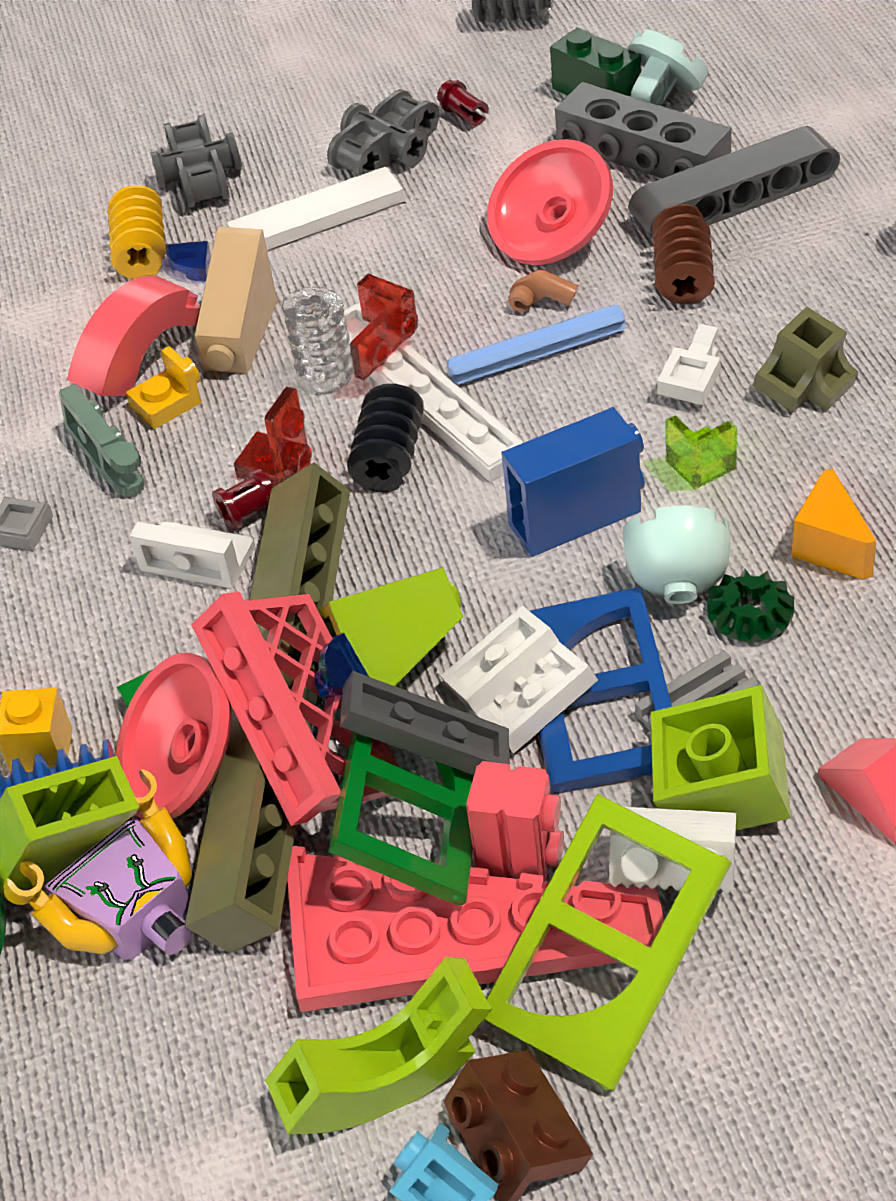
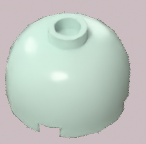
(677, 552)

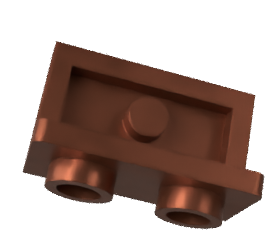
(514, 1123)

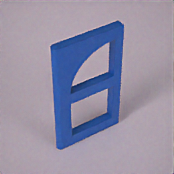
(570, 624)

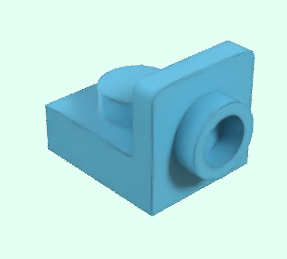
(438, 1171)

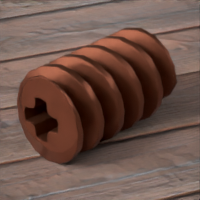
(683, 254)

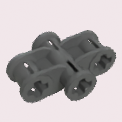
(392, 130)
(196, 161)

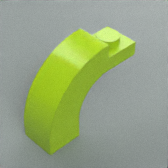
(370, 1074)

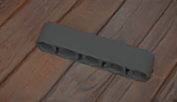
(741, 178)

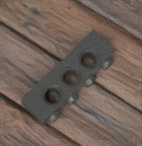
(639, 132)

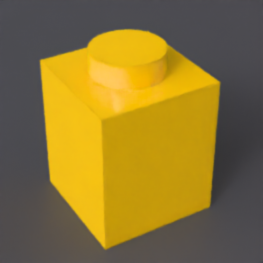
(33, 724)

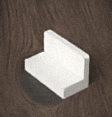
(191, 552)

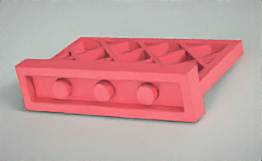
(269, 710)

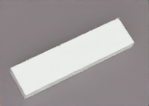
(324, 208)

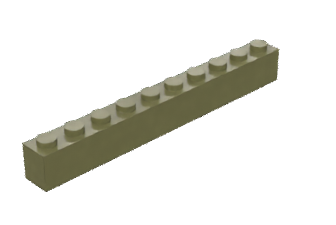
(246, 832)

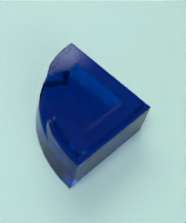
(190, 259)
(335, 665)

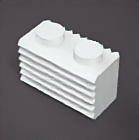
(637, 865)

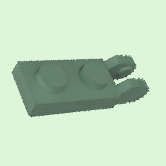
(102, 444)

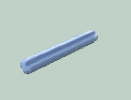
(536, 344)

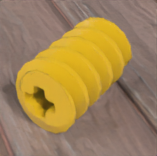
(136, 231)

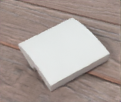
(519, 677)

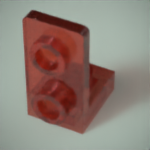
(391, 321)
(285, 445)

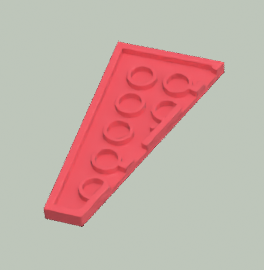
(381, 939)

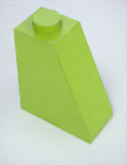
(396, 622)
(61, 818)

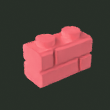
(514, 821)

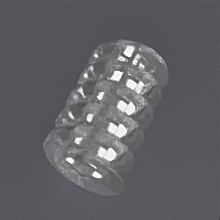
(318, 340)

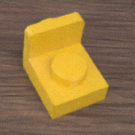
(168, 392)

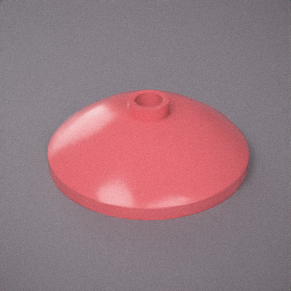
(539, 189)
(176, 732)

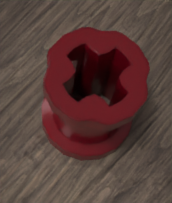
(243, 499)

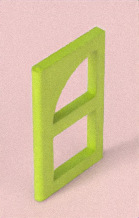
(605, 1038)

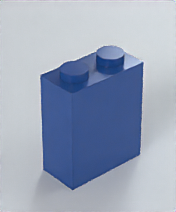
(573, 480)

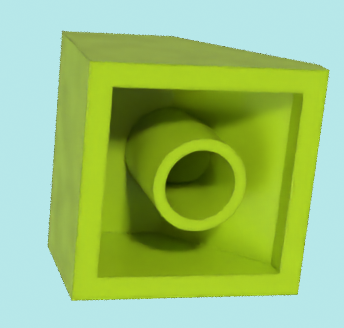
(722, 758)

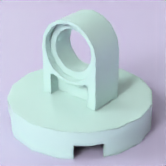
(664, 67)

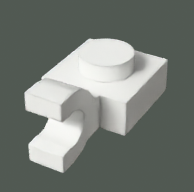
(692, 372)

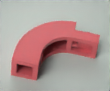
(123, 330)

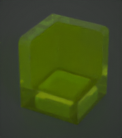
(700, 454)

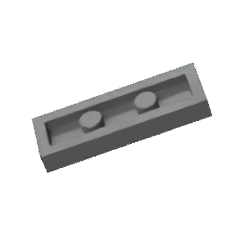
(421, 725)

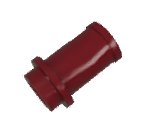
(455, 98)

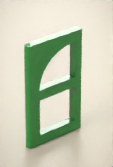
(449, 878)

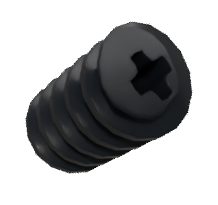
(385, 437)

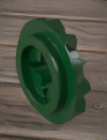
(746, 621)

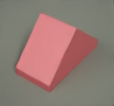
(867, 780)

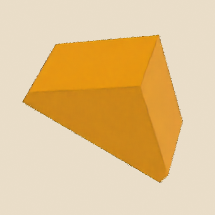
(833, 531)

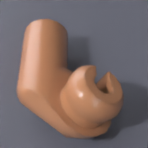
(539, 286)

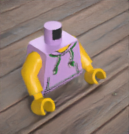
(120, 890)

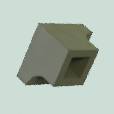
(807, 364)

